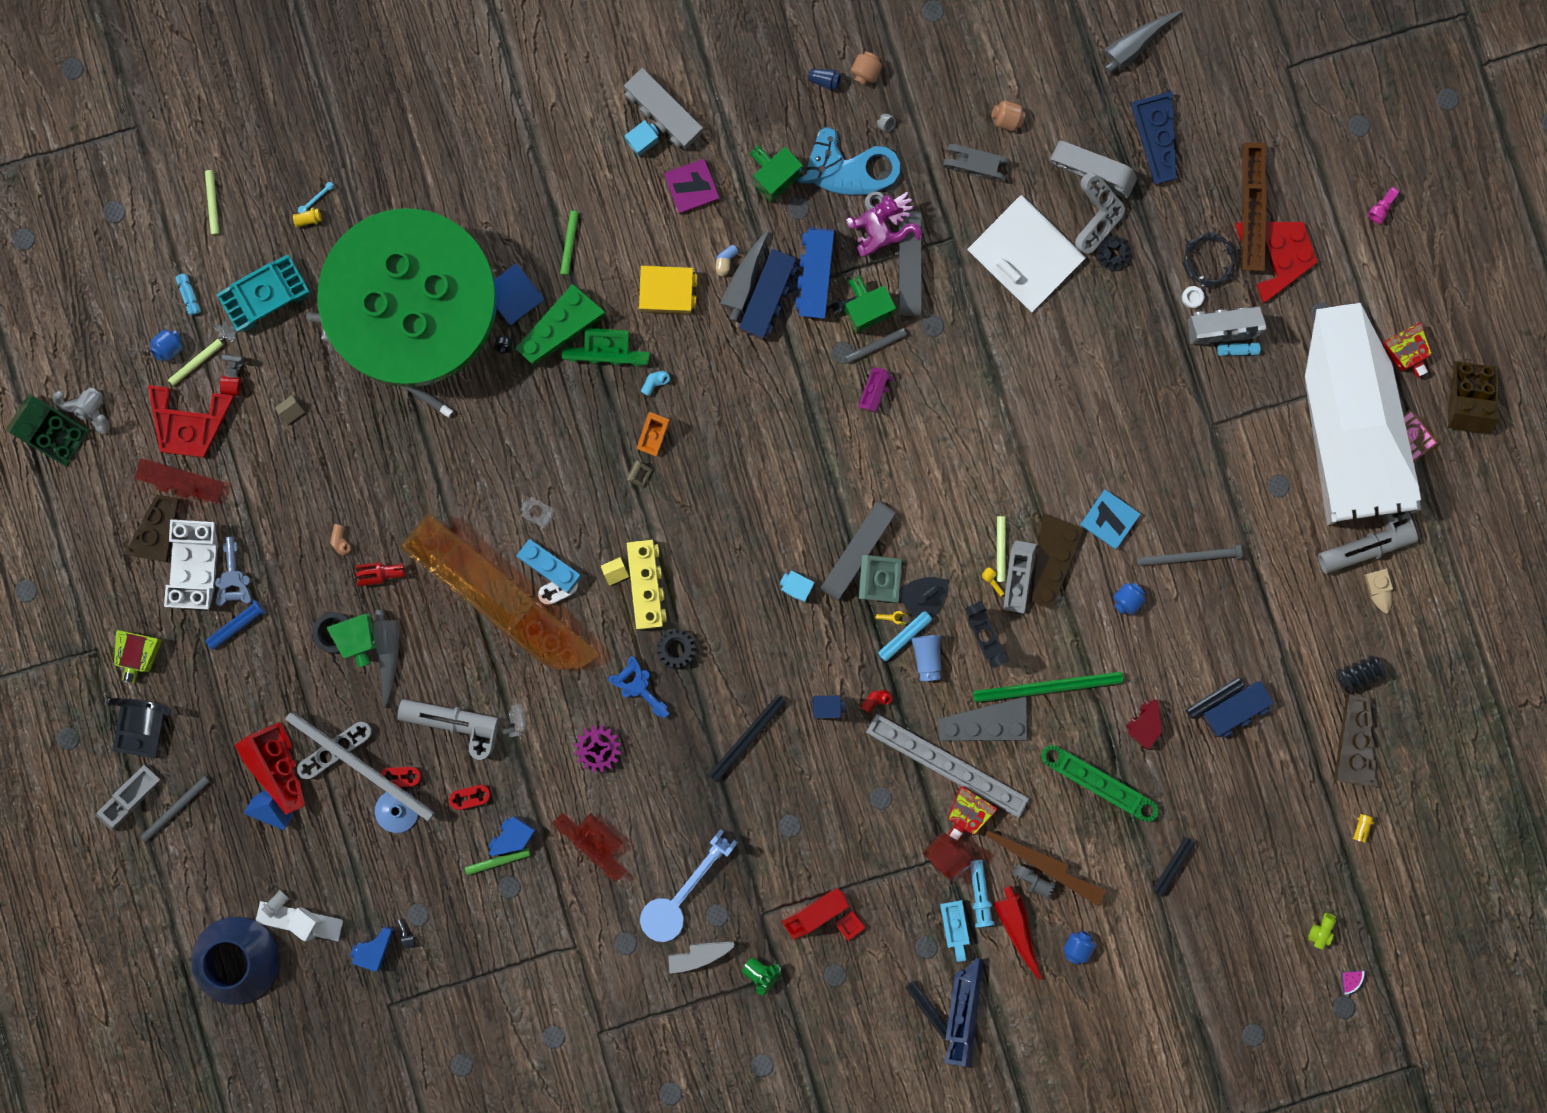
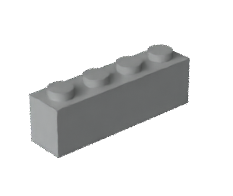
(663, 109)

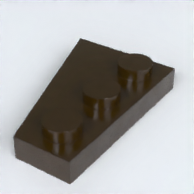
(152, 537)

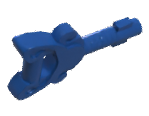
(638, 686)

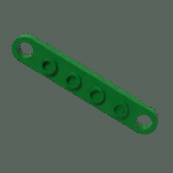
(1099, 783)

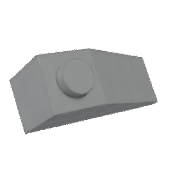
(1019, 576)

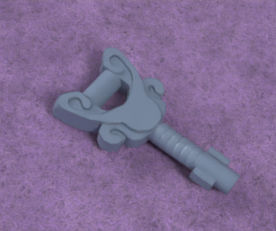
(232, 578)

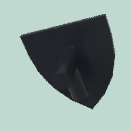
(924, 595)

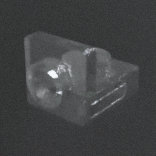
(517, 717)

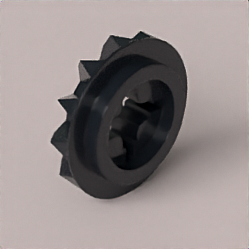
(1117, 262)

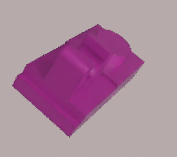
(874, 388)

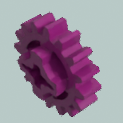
(594, 739)

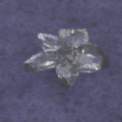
(226, 330)

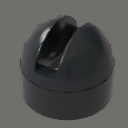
(503, 344)

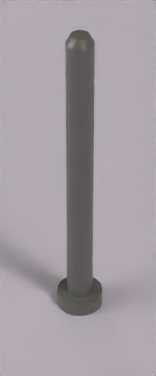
(1191, 556)

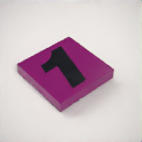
(691, 186)

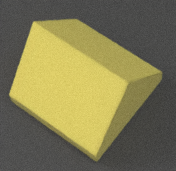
(614, 571)

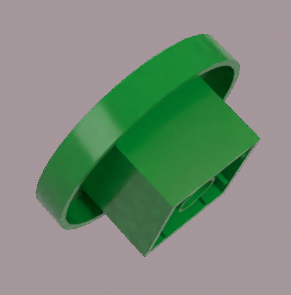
(407, 297)

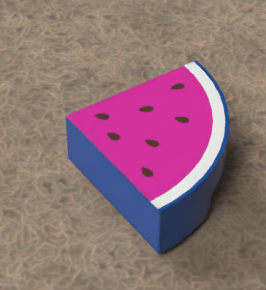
(1352, 981)

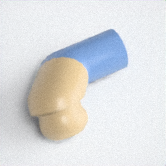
(723, 260)

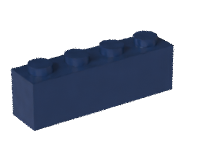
(767, 295)

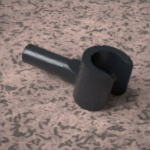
(839, 306)
(407, 941)

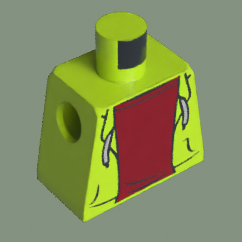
(135, 653)

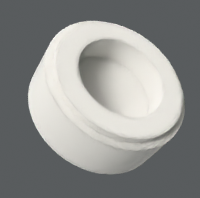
(1192, 297)

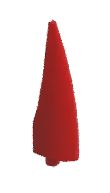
(1015, 921)

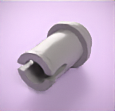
(275, 904)

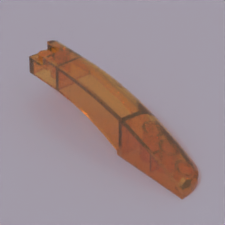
(496, 595)

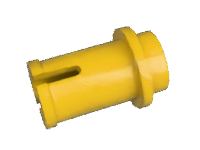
(308, 217)
(1363, 828)

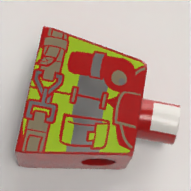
(1409, 349)
(968, 813)

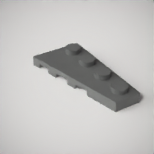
(992, 722)

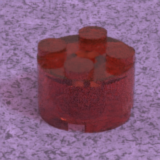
(947, 858)

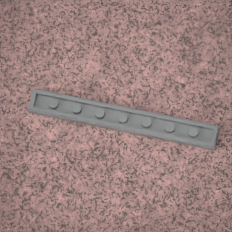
(947, 765)
(360, 766)

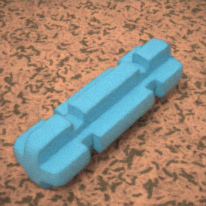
(188, 294)
(1238, 349)

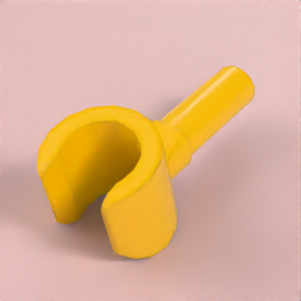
(988, 575)
(895, 617)

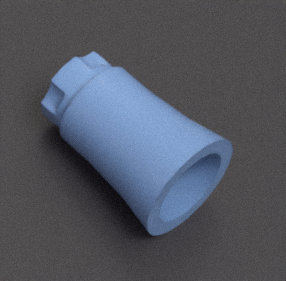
(928, 656)

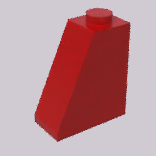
(815, 913)

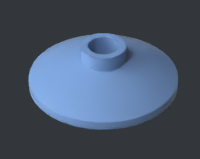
(390, 822)

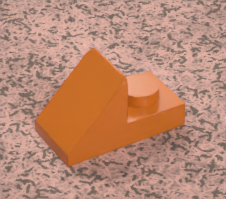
(653, 434)

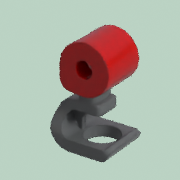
(231, 383)

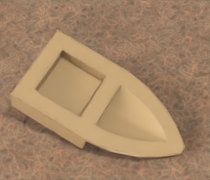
(1380, 589)

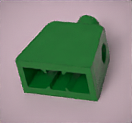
(355, 638)

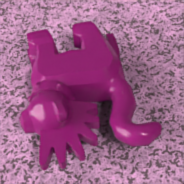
(877, 227)

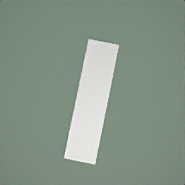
(329, 930)

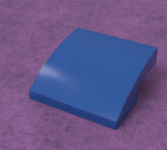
(515, 294)

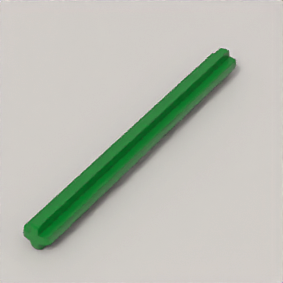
(1048, 687)

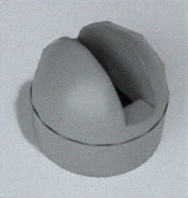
(886, 122)

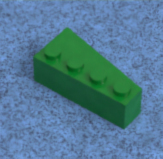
(560, 325)

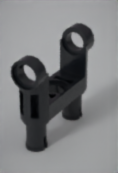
(978, 621)

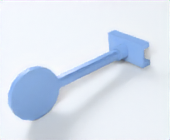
(663, 917)

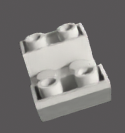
(192, 564)

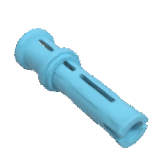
(981, 907)

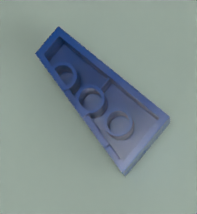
(816, 272)

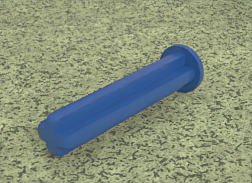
(235, 625)

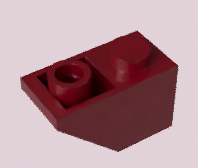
(1146, 726)

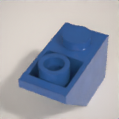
(513, 837)

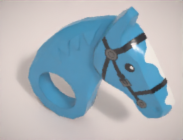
(846, 177)

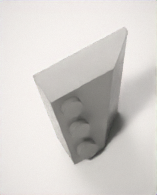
(1226, 325)

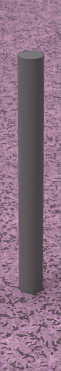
(173, 810)

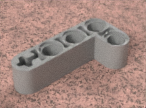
(1080, 161)

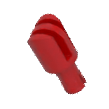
(377, 573)

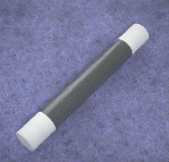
(431, 400)

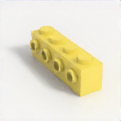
(645, 585)

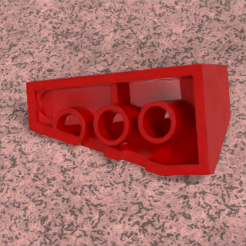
(270, 761)

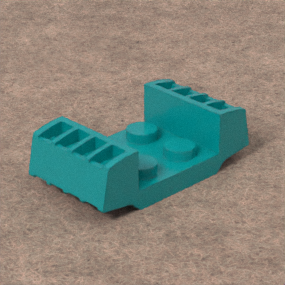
(262, 293)

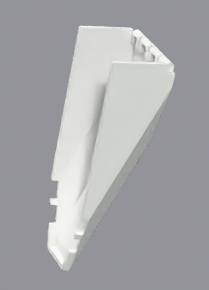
(1357, 419)

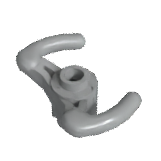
(85, 408)

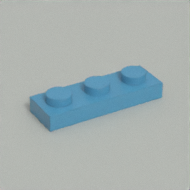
(548, 566)

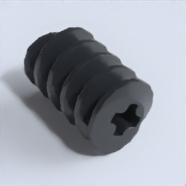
(1360, 673)

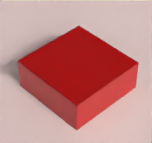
(849, 925)

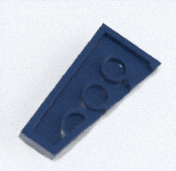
(1155, 128)

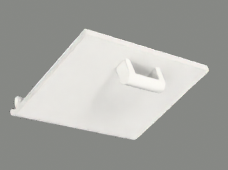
(1026, 253)

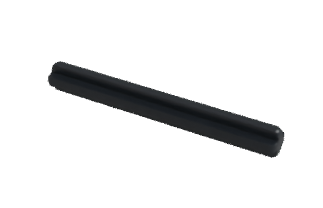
(746, 739)

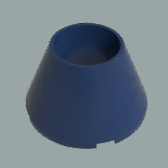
(260, 953)

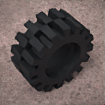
(666, 658)

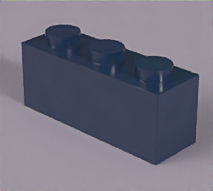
(828, 707)
(1238, 709)

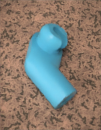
(653, 380)

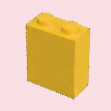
(667, 290)

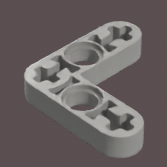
(1105, 210)

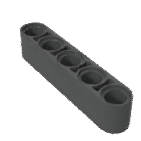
(910, 270)
(860, 545)

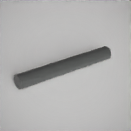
(875, 345)

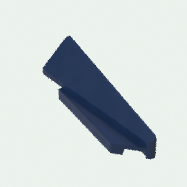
(963, 1015)

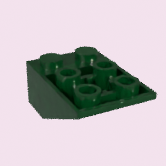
(47, 429)

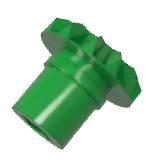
(761, 975)

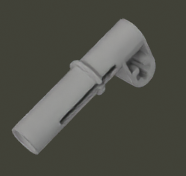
(1395, 537)
(478, 724)

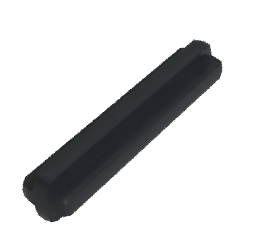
(1215, 698)
(1173, 866)
(927, 1008)

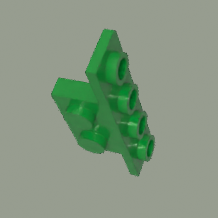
(606, 346)

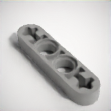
(308, 761)

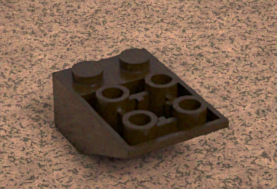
(1473, 397)

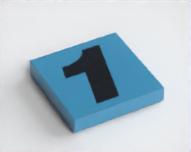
(1110, 519)

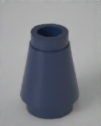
(825, 78)

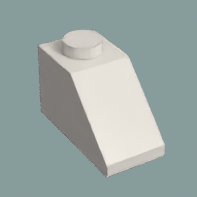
(304, 924)

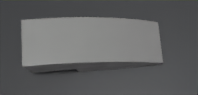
(127, 798)
(699, 955)

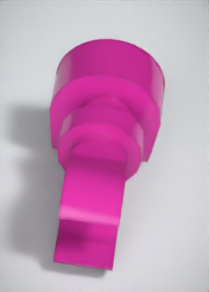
(1378, 212)

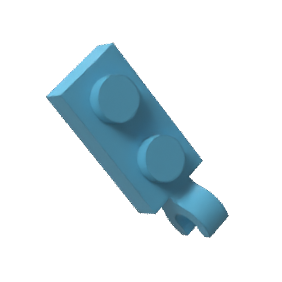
(955, 927)

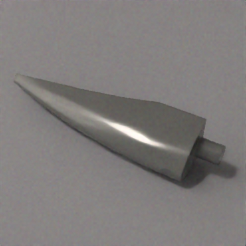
(1128, 47)
(740, 289)
(387, 650)

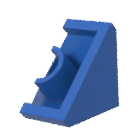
(267, 810)

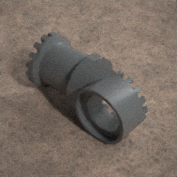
(1036, 884)

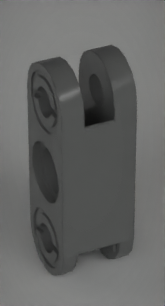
(976, 162)

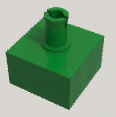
(775, 173)
(868, 307)

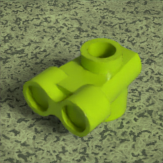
(1321, 934)

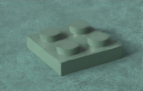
(880, 578)

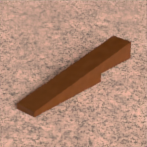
(1253, 206)
(1051, 867)

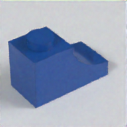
(371, 954)

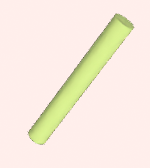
(212, 204)
(194, 363)
(1001, 549)

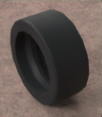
(317, 628)

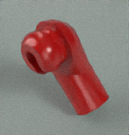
(876, 698)

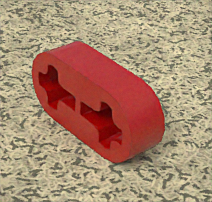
(403, 771)
(468, 792)

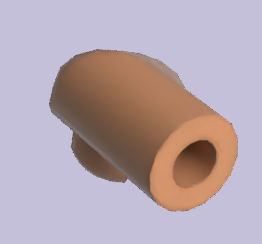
(338, 542)

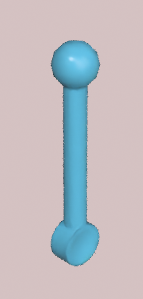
(329, 186)

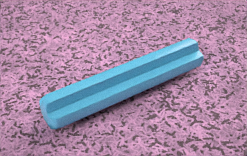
(905, 636)

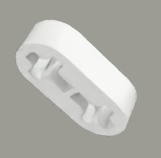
(557, 596)

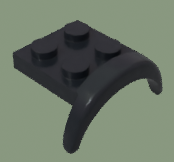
(138, 726)

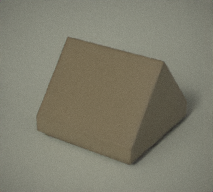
(289, 410)
(638, 474)

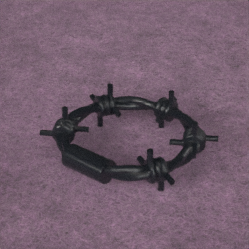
(1189, 267)

